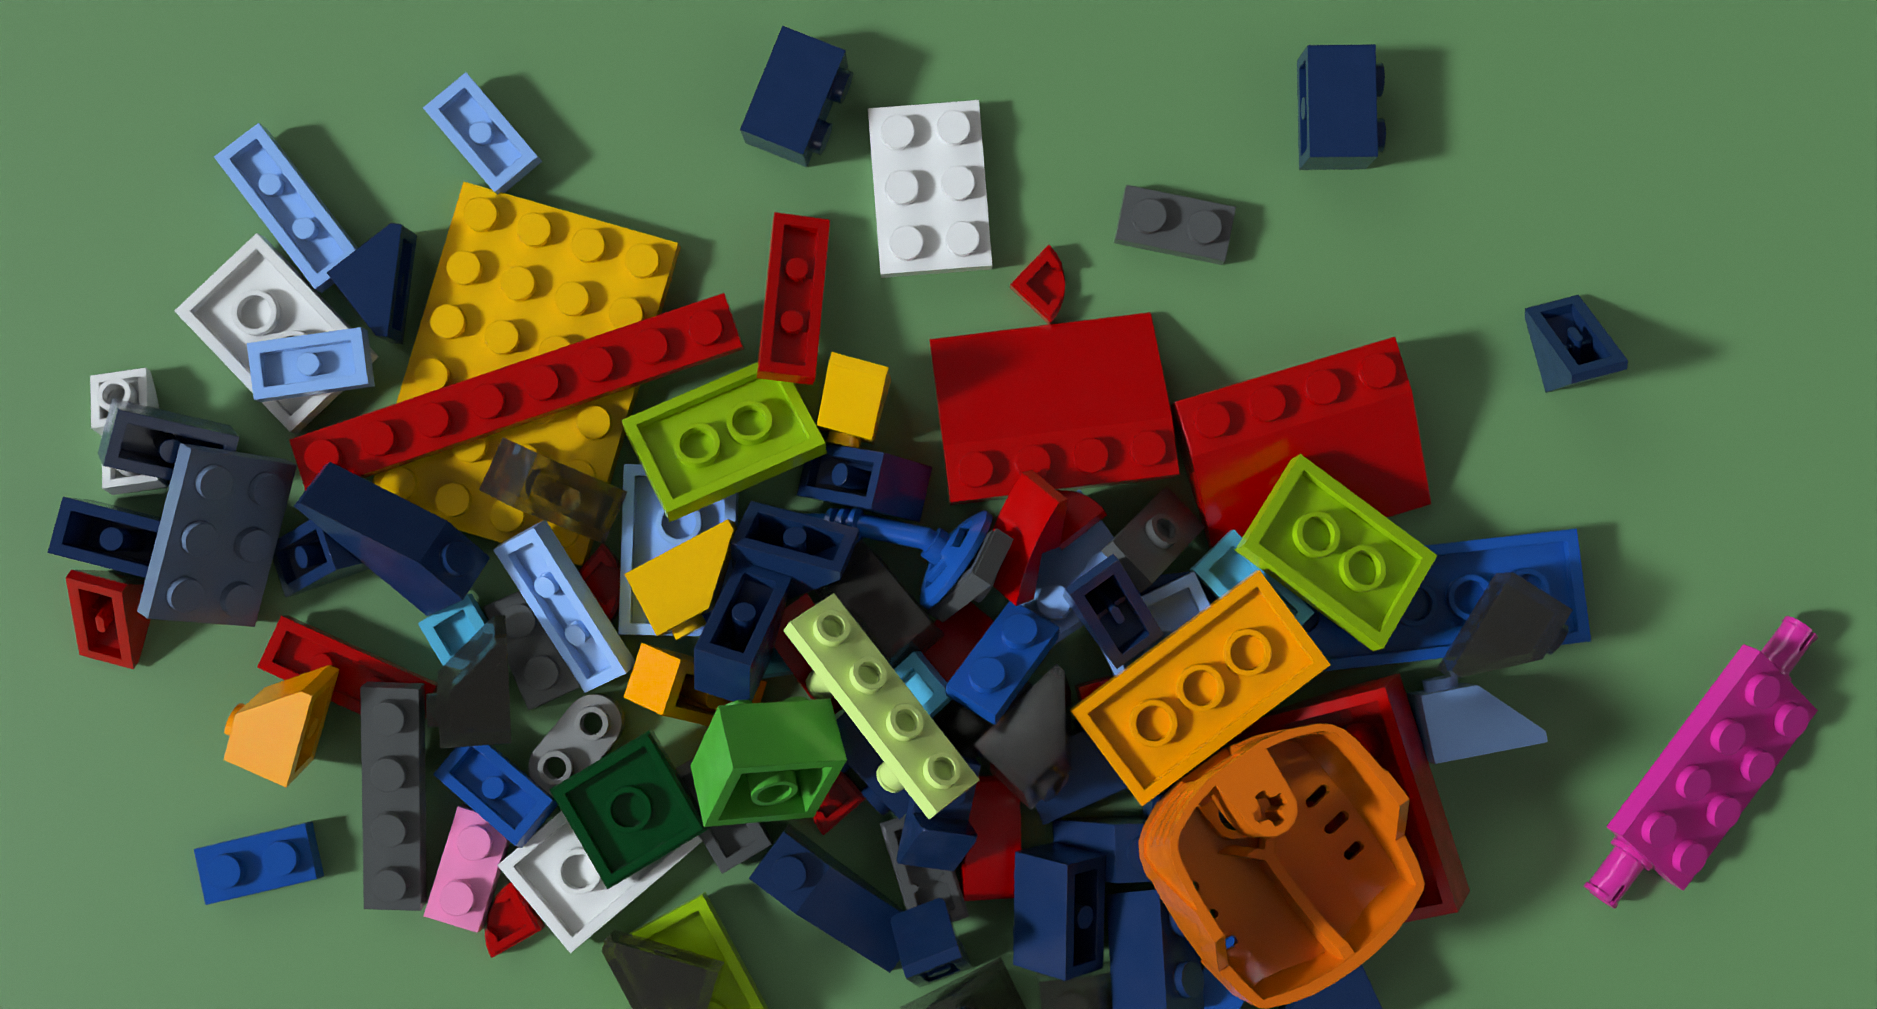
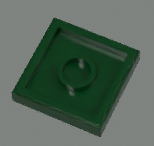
(629, 808)

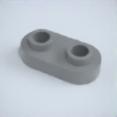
(574, 742)

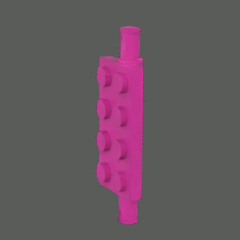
(1710, 767)

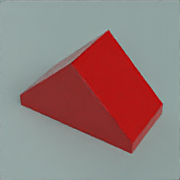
(107, 616)

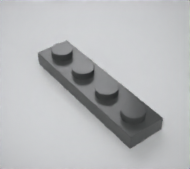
(393, 795)

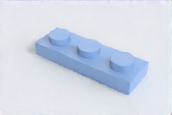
(286, 204)
(565, 606)

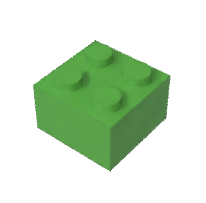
(767, 761)

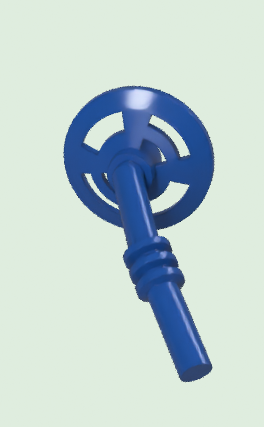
(944, 551)

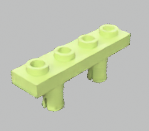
(881, 707)

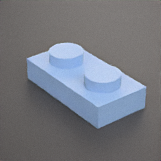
(482, 134)
(310, 364)

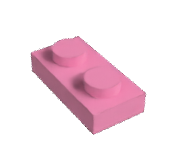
(467, 872)

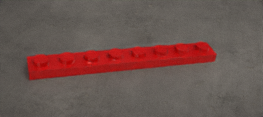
(522, 391)

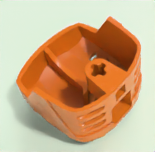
(1279, 879)

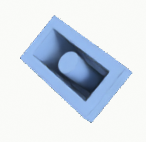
(1467, 721)

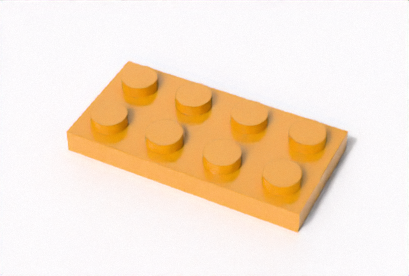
(1200, 687)

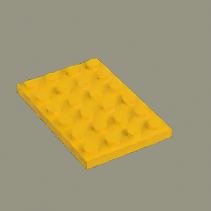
(507, 290)

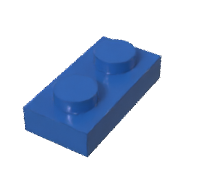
(1002, 662)
(497, 791)
(258, 862)

